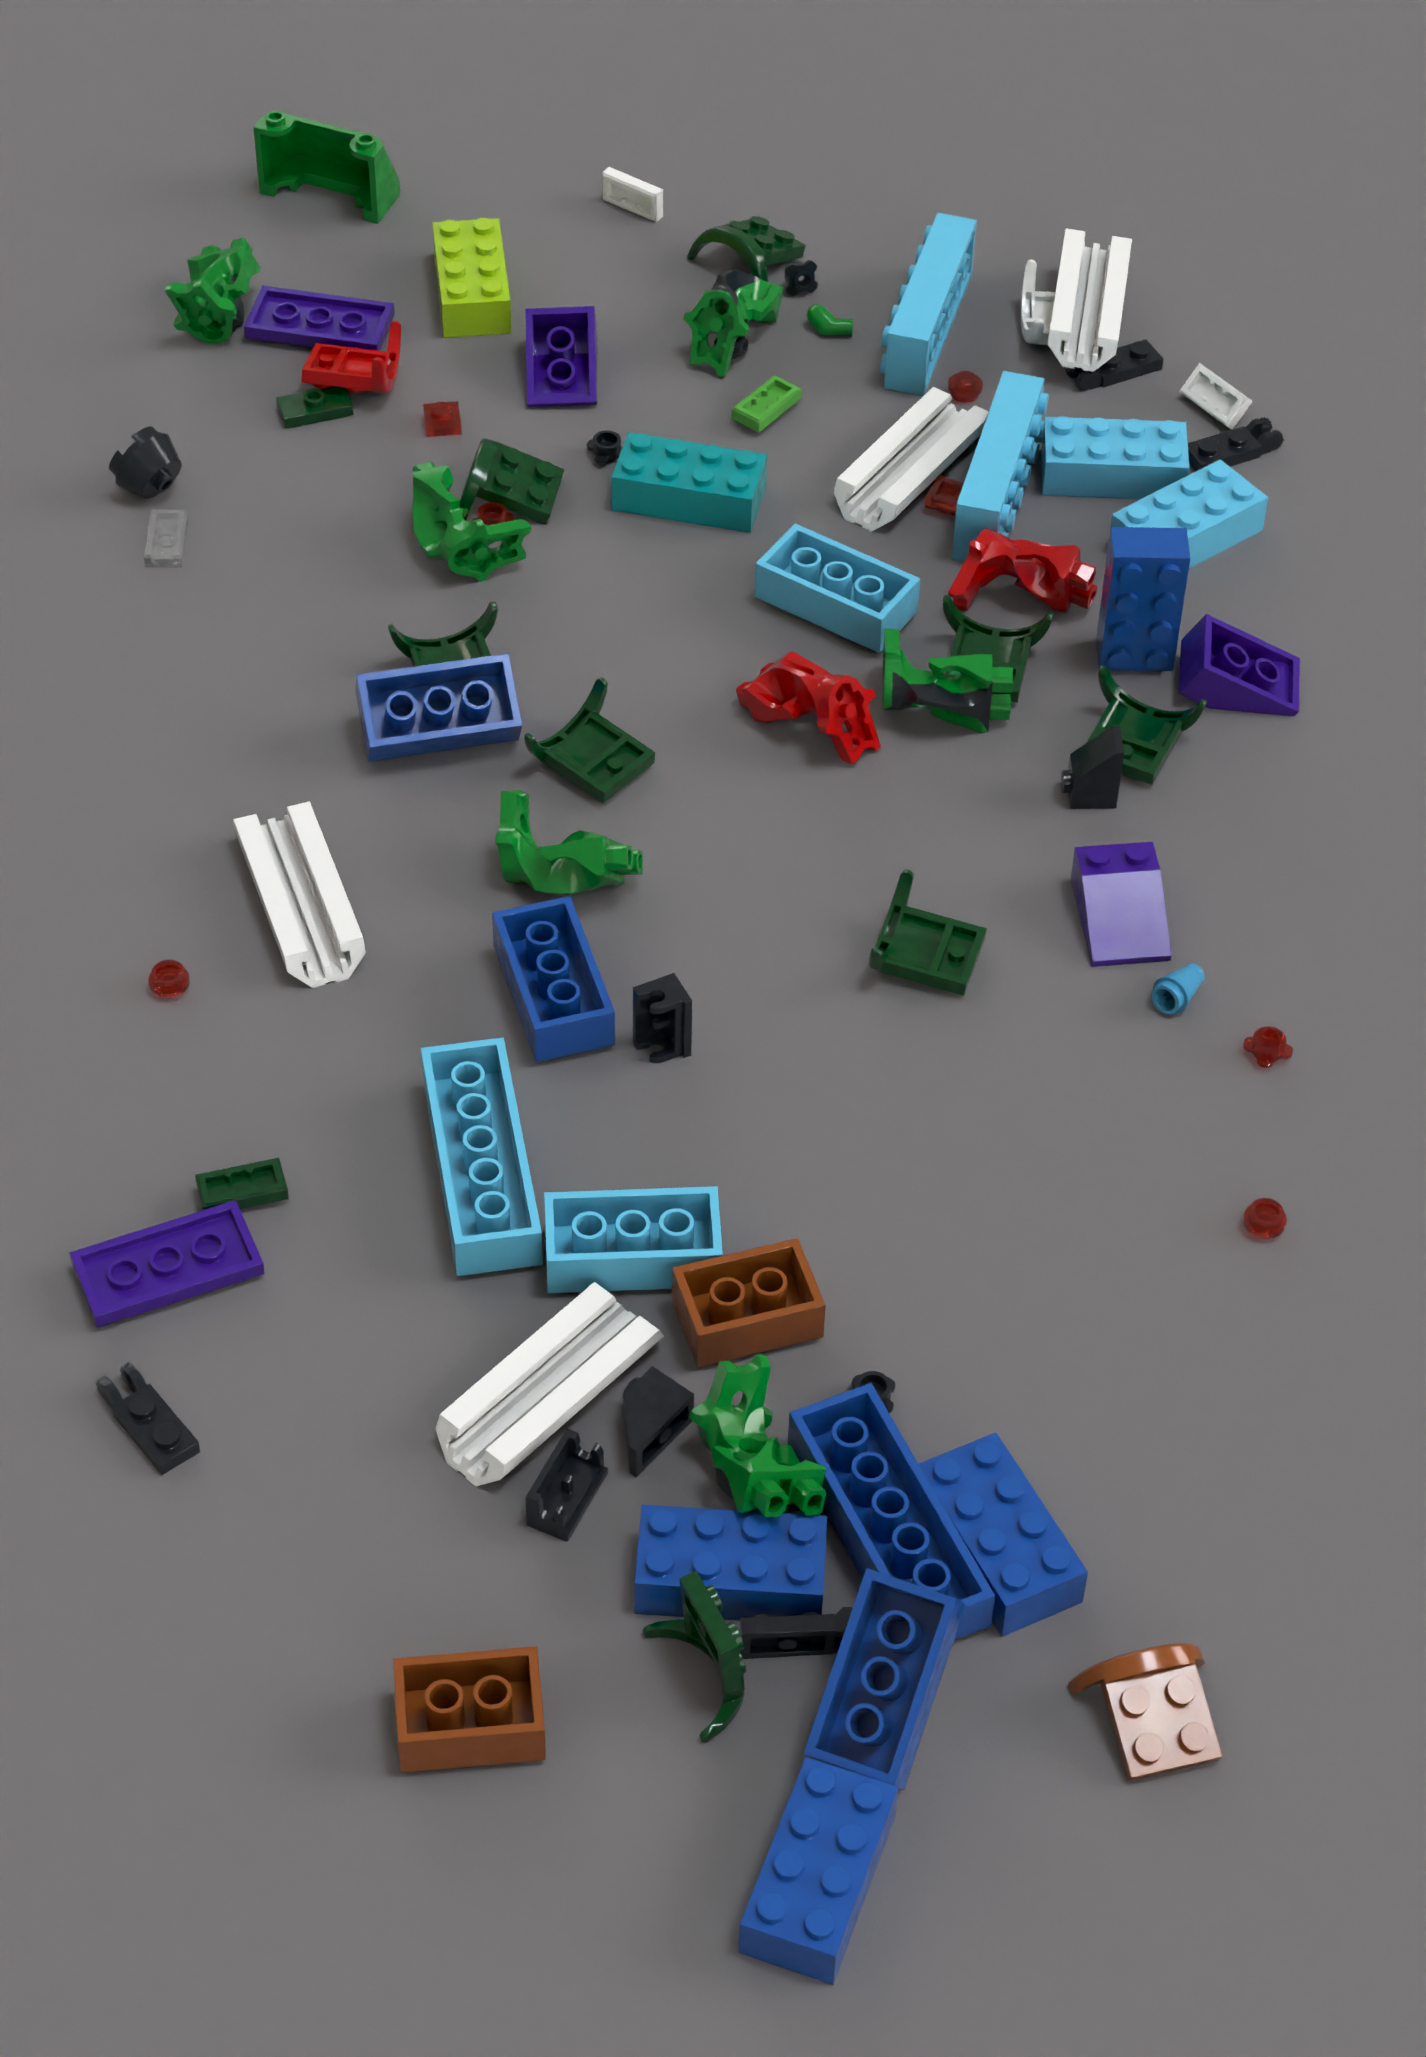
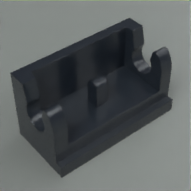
(662, 1018)
(565, 1487)

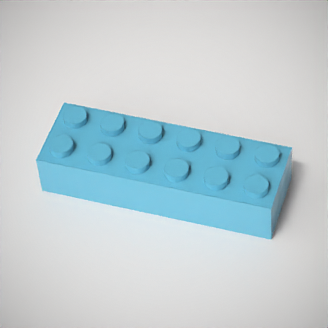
(928, 304)
(1001, 461)
(481, 1157)

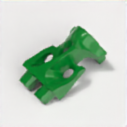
(448, 537)
(574, 866)

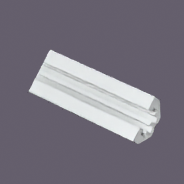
(1088, 301)
(906, 459)
(302, 895)
(542, 1385)

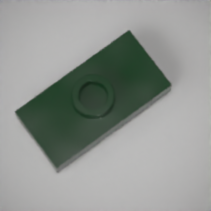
(314, 406)
(247, 1184)

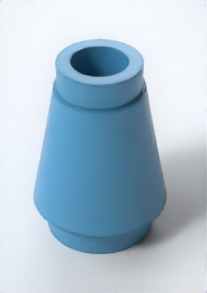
(1176, 989)

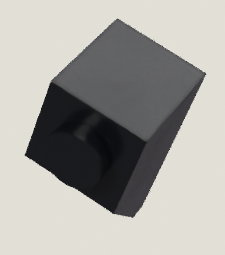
(1095, 772)
(653, 1416)

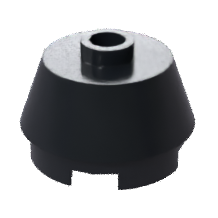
(147, 464)

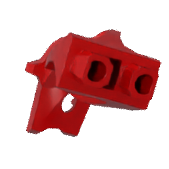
(1043, 570)
(800, 687)

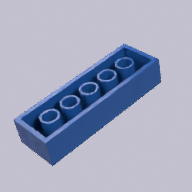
(886, 1502)

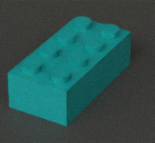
(689, 482)

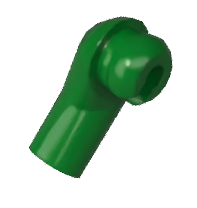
(827, 324)

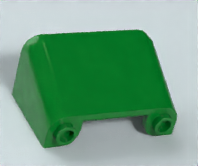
(325, 156)

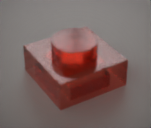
(442, 419)
(944, 495)

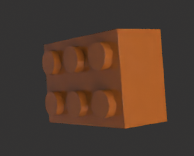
(748, 1302)
(469, 1709)

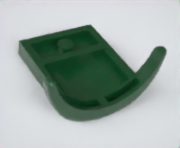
(755, 242)
(513, 480)
(460, 646)
(1007, 646)
(1145, 730)
(593, 750)
(925, 944)
(708, 1631)

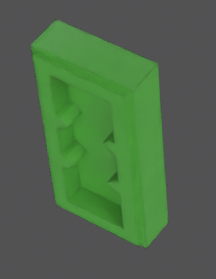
(766, 403)

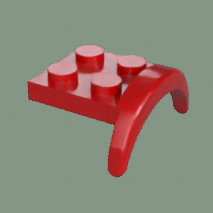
(355, 367)

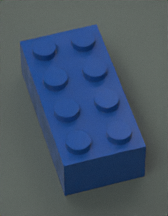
(1142, 598)
(438, 707)
(553, 979)
(1007, 1533)
(747, 1557)
(885, 1678)
(818, 1870)

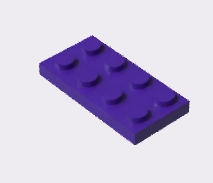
(315, 318)
(166, 1263)

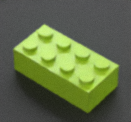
(471, 277)

